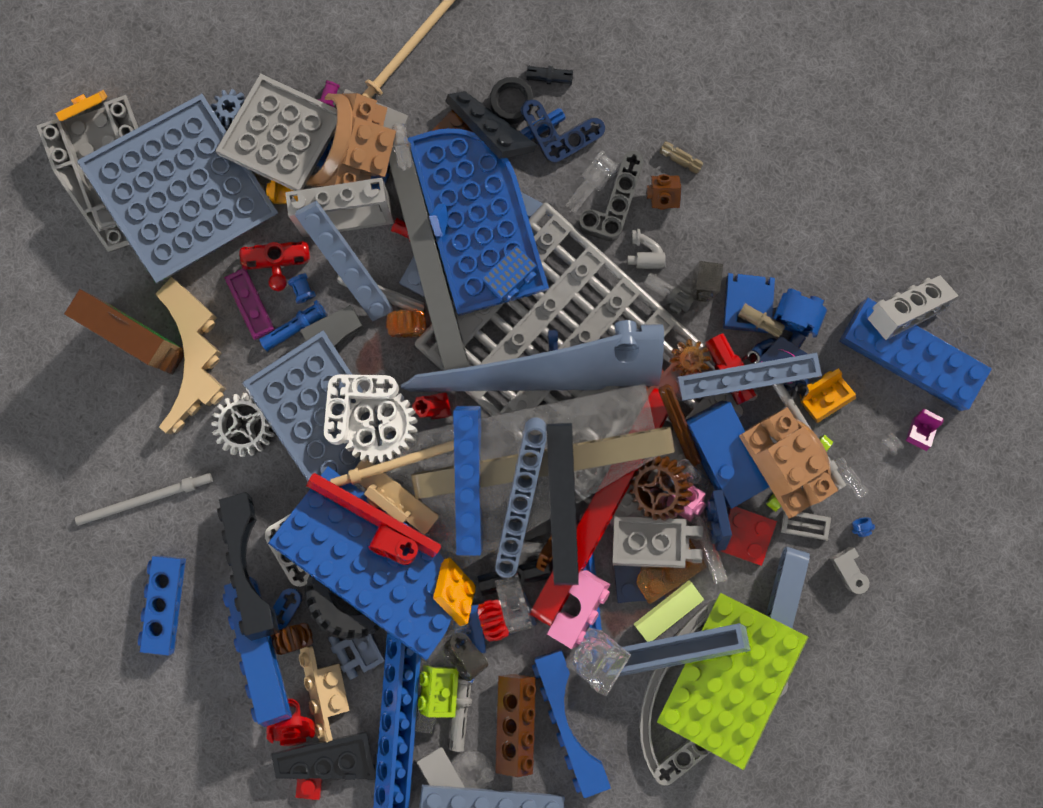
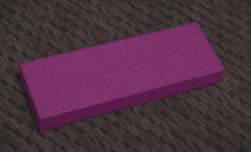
(249, 303)

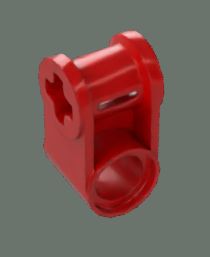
(391, 545)

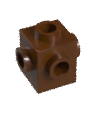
(664, 191)

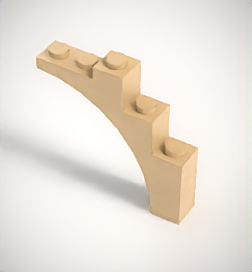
(199, 355)

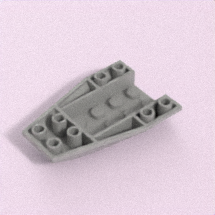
(78, 137)

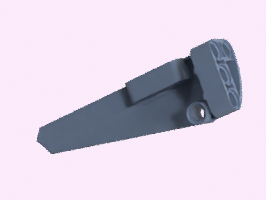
(620, 360)

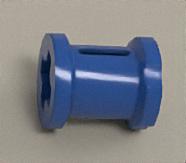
(301, 288)

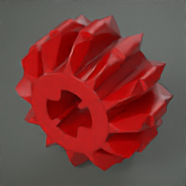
(492, 620)

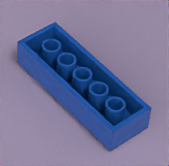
(918, 359)

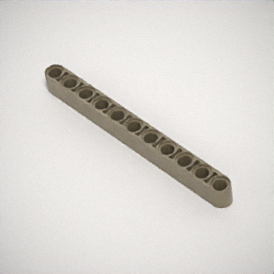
(586, 455)

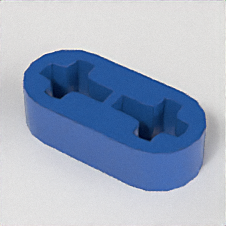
(292, 608)

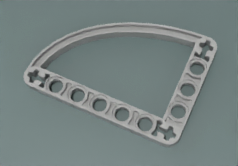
(646, 714)

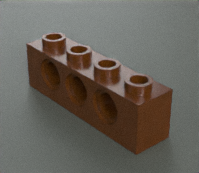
(515, 725)

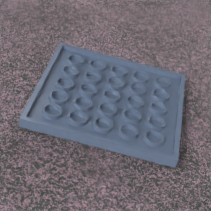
(174, 189)

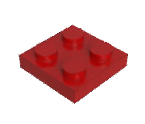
(749, 535)

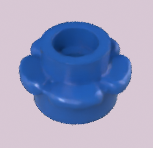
(863, 526)

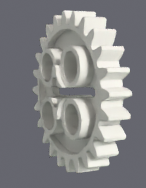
(399, 421)

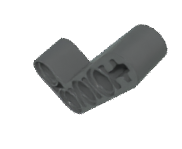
(618, 195)

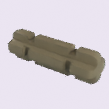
(681, 157)

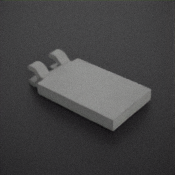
(654, 542)

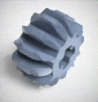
(223, 103)

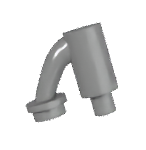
(646, 260)

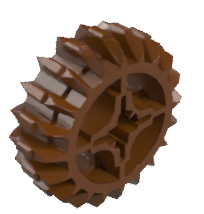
(655, 504)

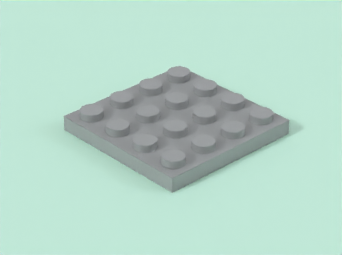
(279, 133)

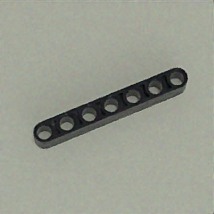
(562, 503)

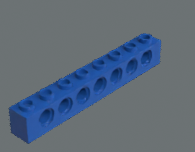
(397, 726)

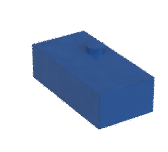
(724, 454)

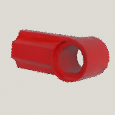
(432, 406)

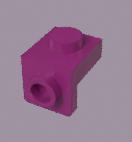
(923, 429)

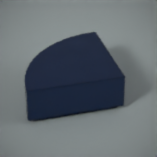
(552, 340)

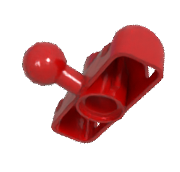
(260, 254)

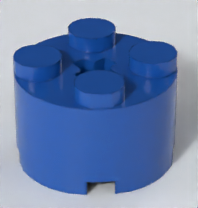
(800, 313)

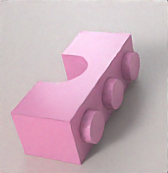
(590, 592)

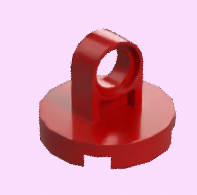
(293, 730)

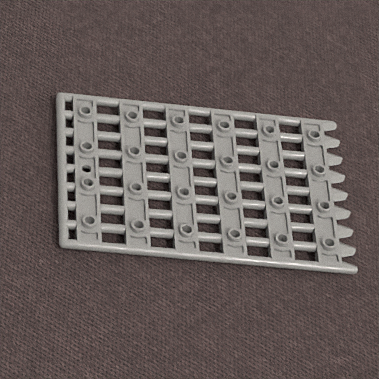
(592, 328)

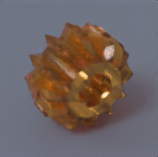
(406, 323)
(694, 352)

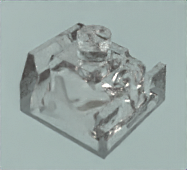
(599, 660)

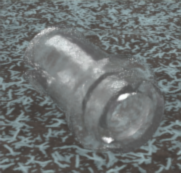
(658, 285)

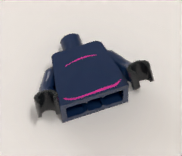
(777, 349)

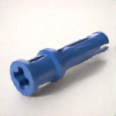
(302, 320)

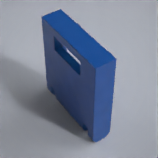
(751, 291)

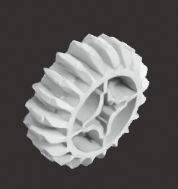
(233, 430)

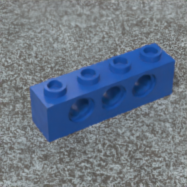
(165, 642)

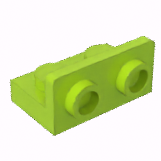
(438, 691)

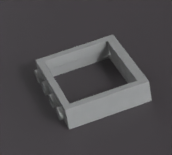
(346, 204)

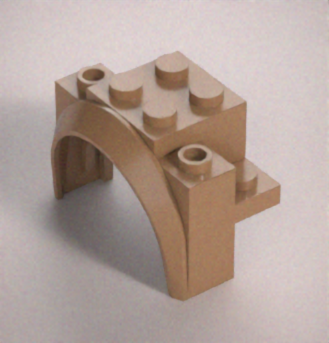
(359, 144)
(790, 462)

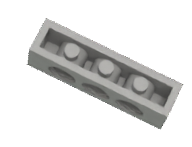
(912, 306)

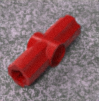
(725, 358)

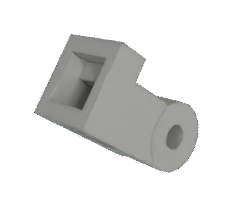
(849, 571)

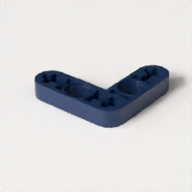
(553, 138)

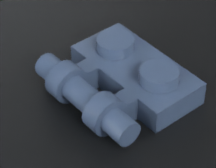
(365, 650)

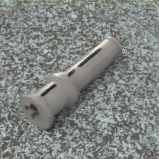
(458, 725)

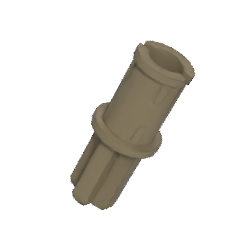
(761, 320)

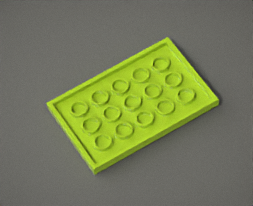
(731, 697)

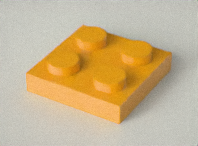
(454, 591)

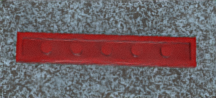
(371, 513)

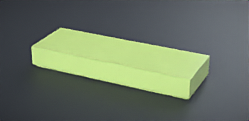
(668, 611)

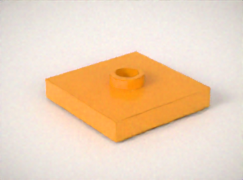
(80, 104)

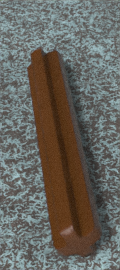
(679, 424)

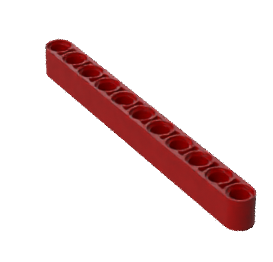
(592, 528)

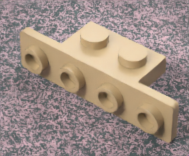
(396, 500)
(325, 692)

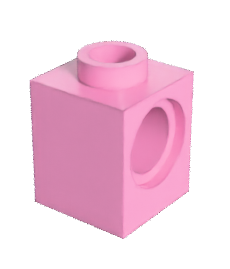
(695, 507)

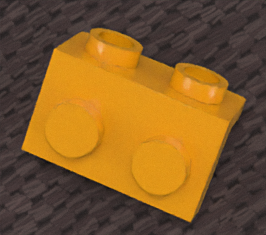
(827, 395)

